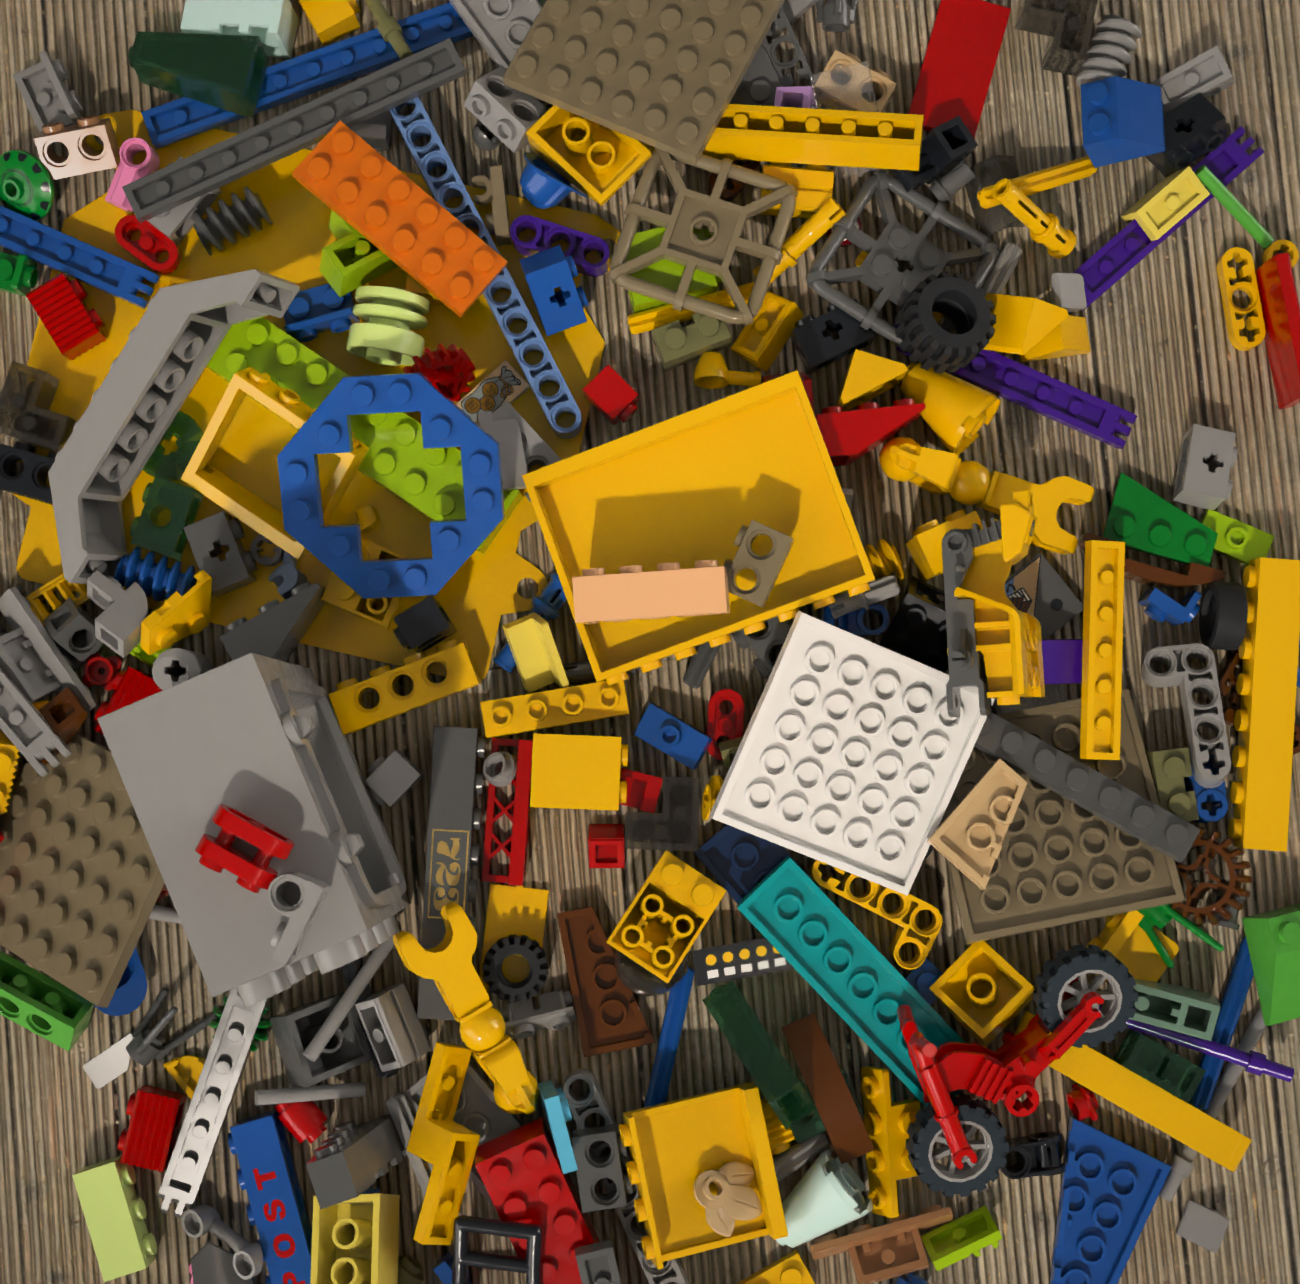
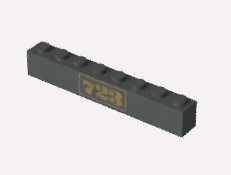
(450, 843)

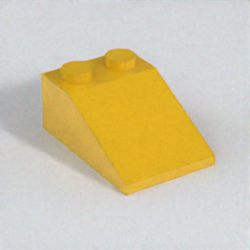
(586, 152)

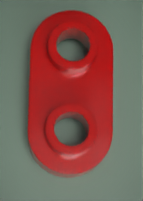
(149, 245)
(724, 724)

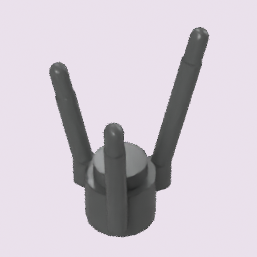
(836, 14)
(148, 1040)

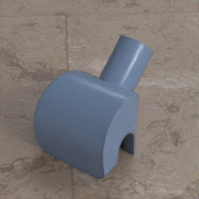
(287, 576)

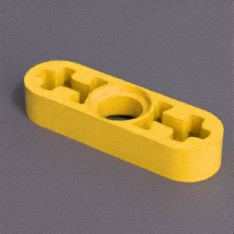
(1254, 322)

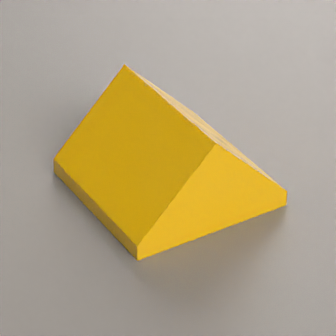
(1021, 322)
(868, 378)

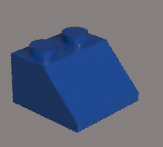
(1121, 120)

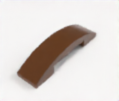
(1189, 576)
(828, 1088)

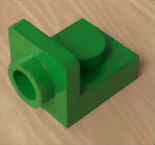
(17, 273)

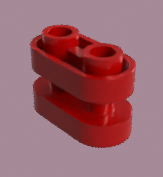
(219, 853)

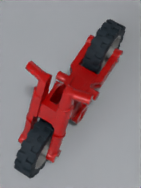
(1009, 1069)

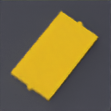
(512, 912)

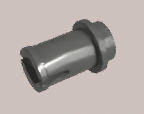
(952, 181)

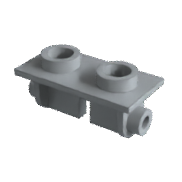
(552, 1014)

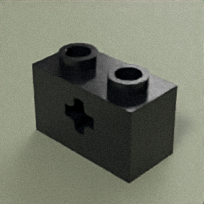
(1189, 133)
(822, 351)

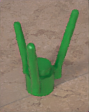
(1160, 917)

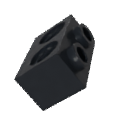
(32, 480)
(423, 625)

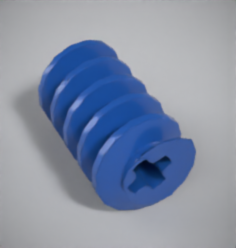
(152, 577)

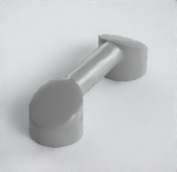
(205, 1219)

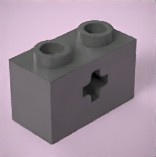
(206, 542)

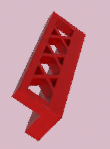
(520, 817)

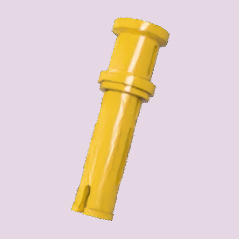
(1042, 226)

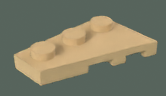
(978, 824)

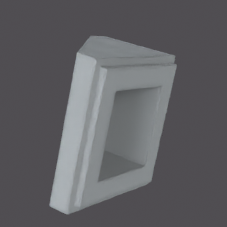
(1069, 291)
(1202, 1226)

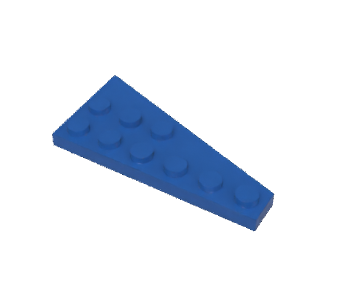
(1101, 1205)

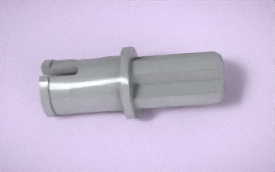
(879, 590)

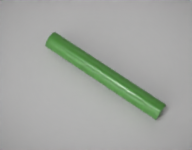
(1234, 206)

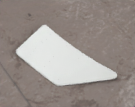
(109, 1063)

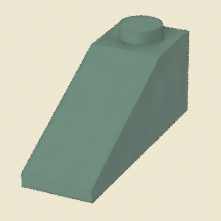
(1176, 1008)

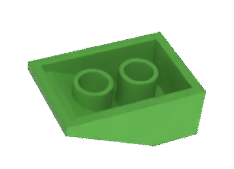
(1275, 960)

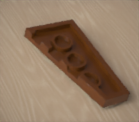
(603, 1006)

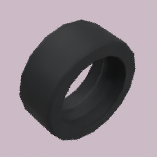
(1223, 615)

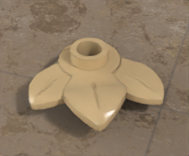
(733, 1198)

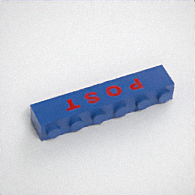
(274, 1197)

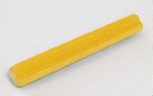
(1043, 179)
(662, 315)

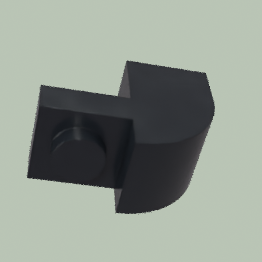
(939, 153)

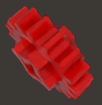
(446, 369)

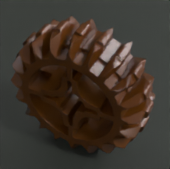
(1208, 861)

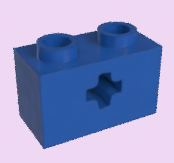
(545, 273)

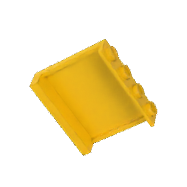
(679, 1142)

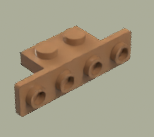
(886, 1249)

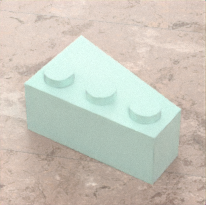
(268, 19)

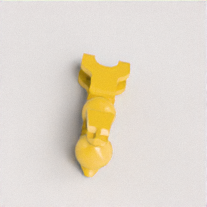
(973, 484)
(467, 999)

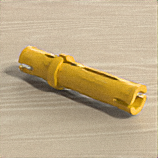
(806, 236)

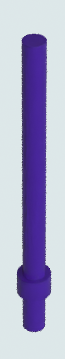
(1252, 1062)

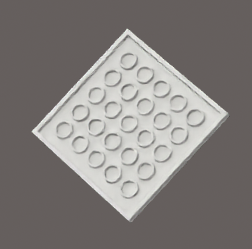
(850, 755)

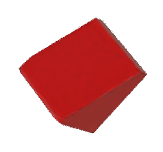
(606, 846)

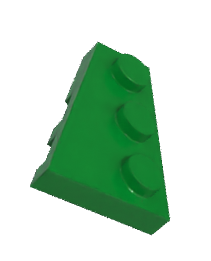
(1156, 526)

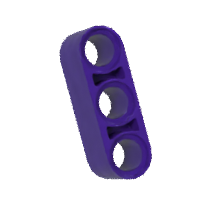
(550, 232)

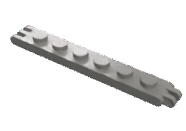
(28, 728)

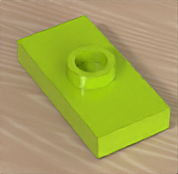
(1236, 538)

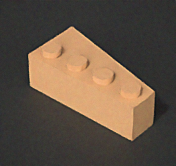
(651, 593)

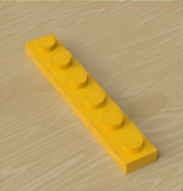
(1102, 650)

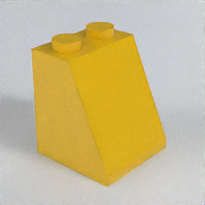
(578, 772)

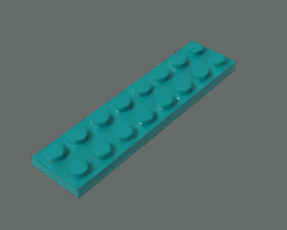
(842, 967)

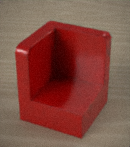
(641, 789)

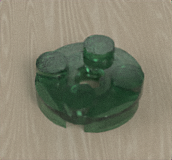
(173, 465)

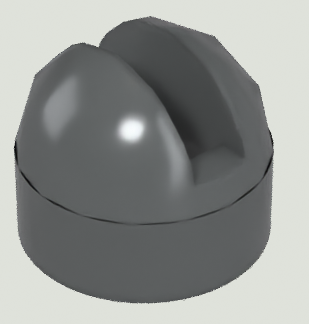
(482, 140)

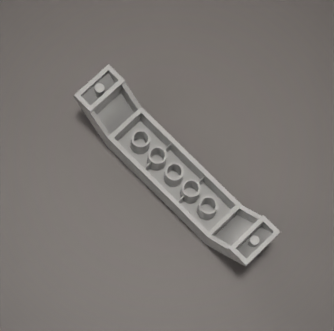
(139, 404)

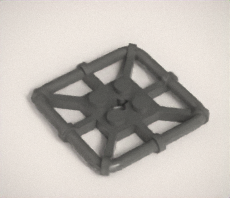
(895, 243)

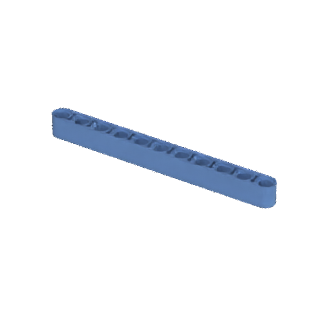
(506, 312)

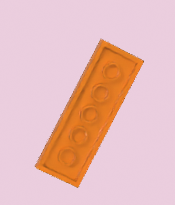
(399, 218)

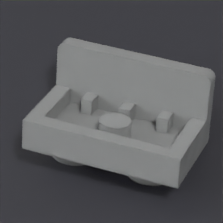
(47, 93)

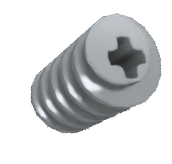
(1109, 49)
(170, 665)

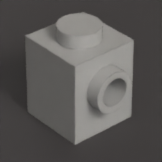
(392, 778)

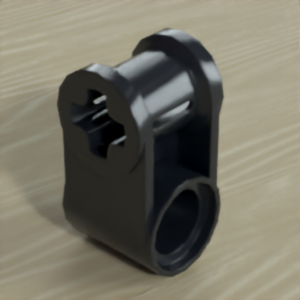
(1036, 1156)

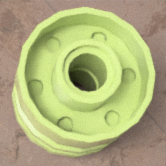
(389, 319)

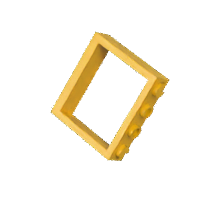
(235, 497)

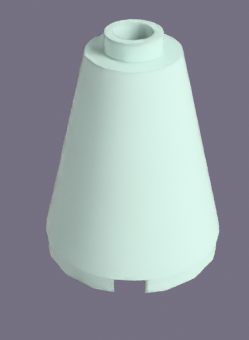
(823, 1201)

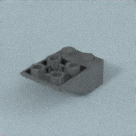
(278, 625)

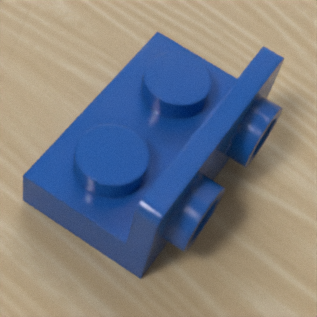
(319, 311)

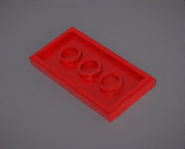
(959, 62)
(1282, 326)

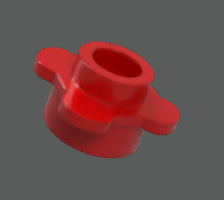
(94, 664)
(1082, 1103)

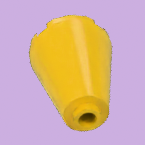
(953, 406)

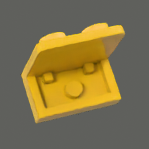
(1133, 947)

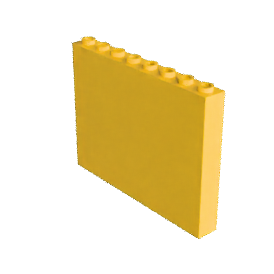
(682, 498)

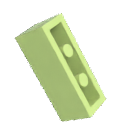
(115, 1218)

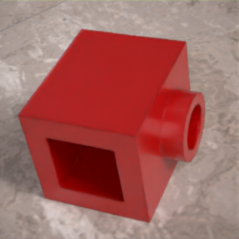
(612, 396)

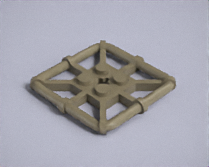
(714, 253)

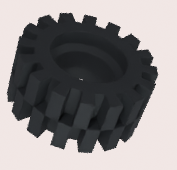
(515, 990)

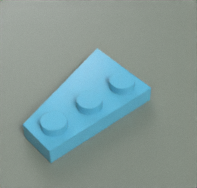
(557, 1114)

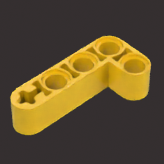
(903, 916)

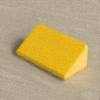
(769, 332)

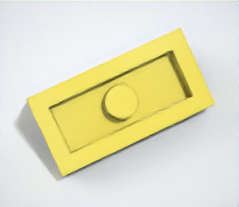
(1167, 203)
(535, 652)

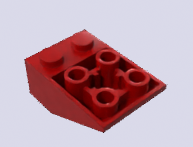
(857, 432)

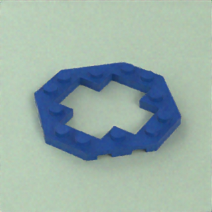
(341, 545)

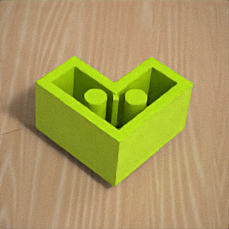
(351, 258)

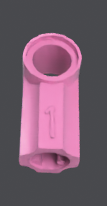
(128, 172)

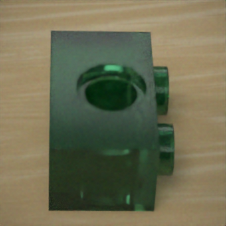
(171, 538)

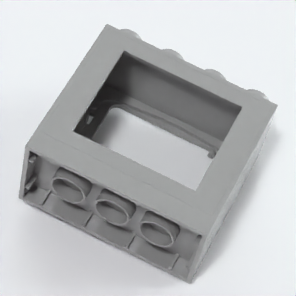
(273, 749)

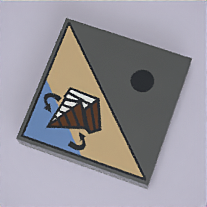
(1043, 594)

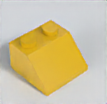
(983, 992)

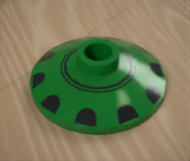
(25, 184)

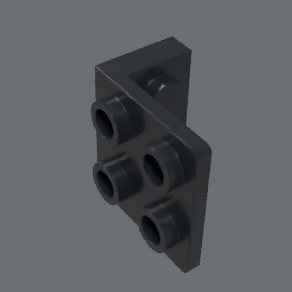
(920, 626)

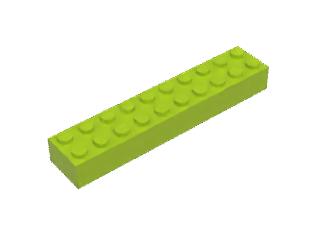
(395, 459)

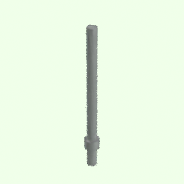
(1182, 1163)

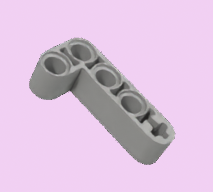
(1195, 715)

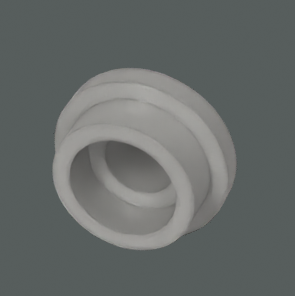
(500, 768)

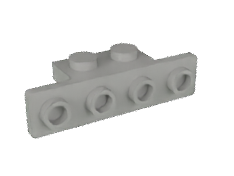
(33, 657)

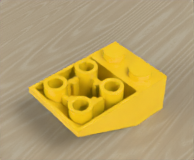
(666, 916)

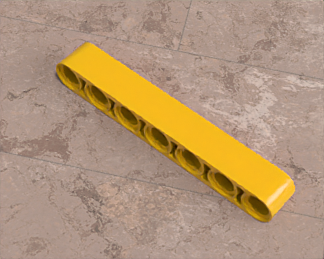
(1150, 1103)

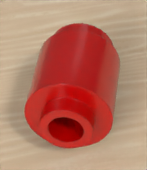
(302, 1120)

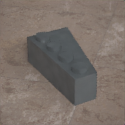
(354, 1159)

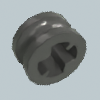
(265, 560)

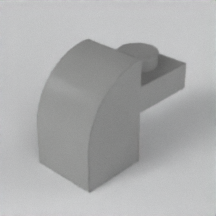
(122, 615)

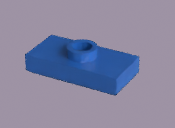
(673, 736)

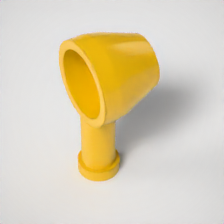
(713, 373)

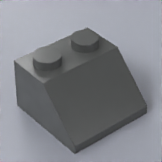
(297, 1028)

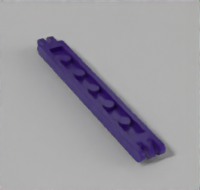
(1133, 244)
(1046, 396)

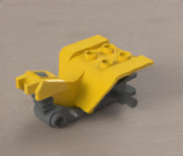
(982, 623)

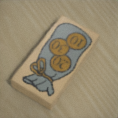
(498, 387)

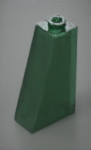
(203, 67)
(759, 1054)

